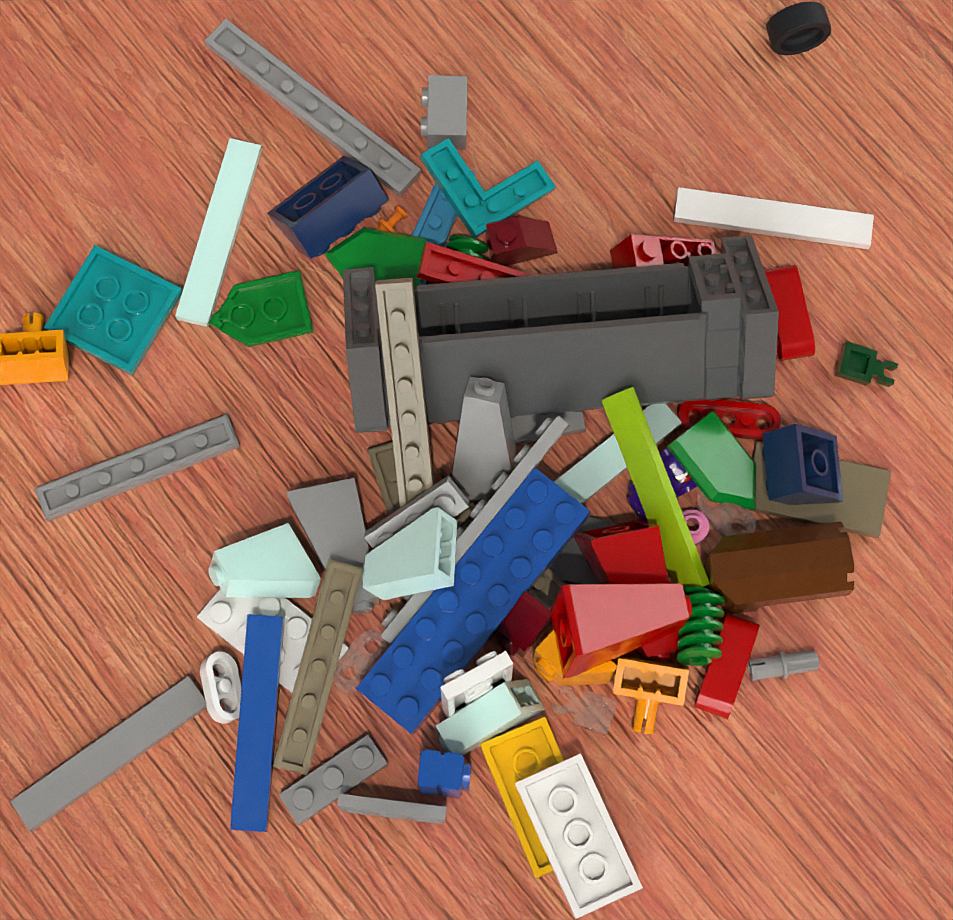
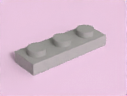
(442, 495)
(333, 778)

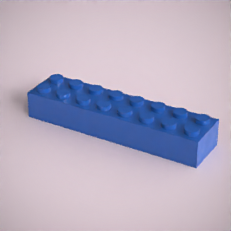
(466, 616)

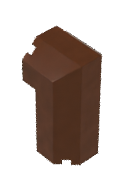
(780, 566)

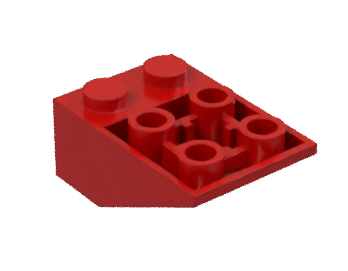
(658, 250)

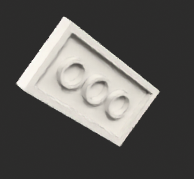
(229, 619)
(465, 688)
(578, 836)

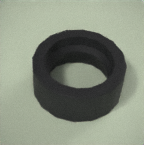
(798, 28)

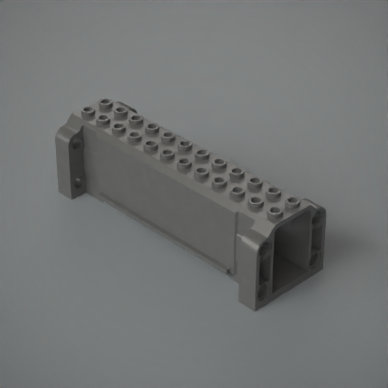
(578, 337)

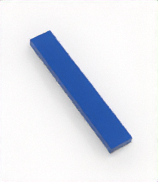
(257, 723)

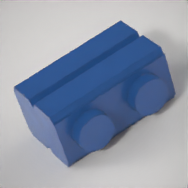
(443, 774)

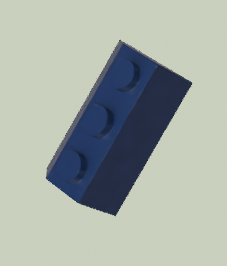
(328, 206)

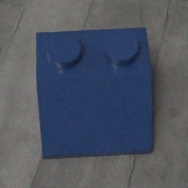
(802, 466)

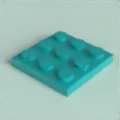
(114, 310)

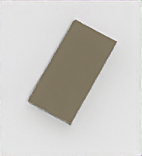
(862, 505)

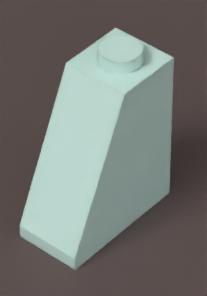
(414, 558)
(265, 567)
(489, 716)

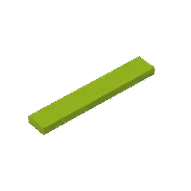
(654, 488)

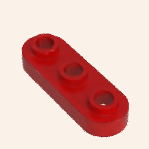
(742, 413)

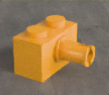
(33, 354)
(650, 684)

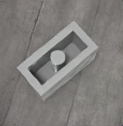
(446, 110)

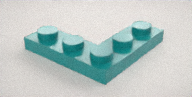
(470, 200)

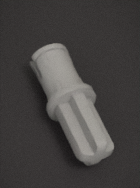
(782, 665)

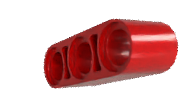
(795, 331)
(726, 673)

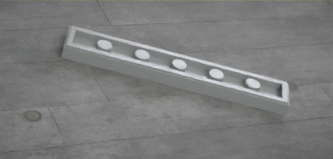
(136, 468)
(109, 754)

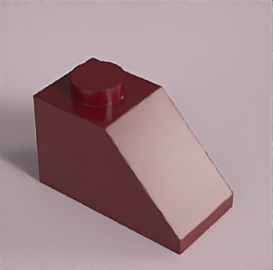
(519, 240)
(523, 625)

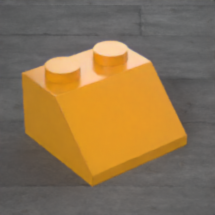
(549, 667)

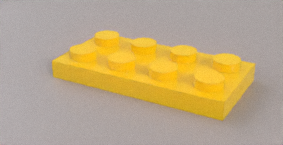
(512, 759)

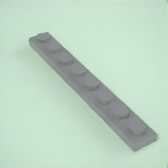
(312, 107)
(483, 514)

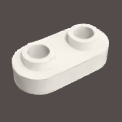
(224, 688)

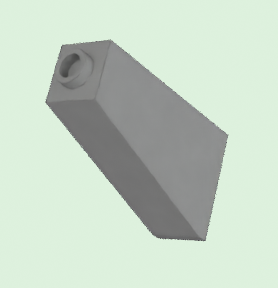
(484, 439)
(335, 529)

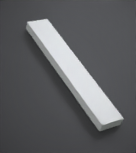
(773, 218)

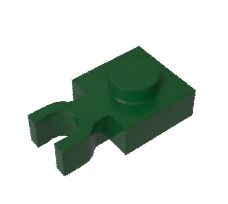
(860, 365)

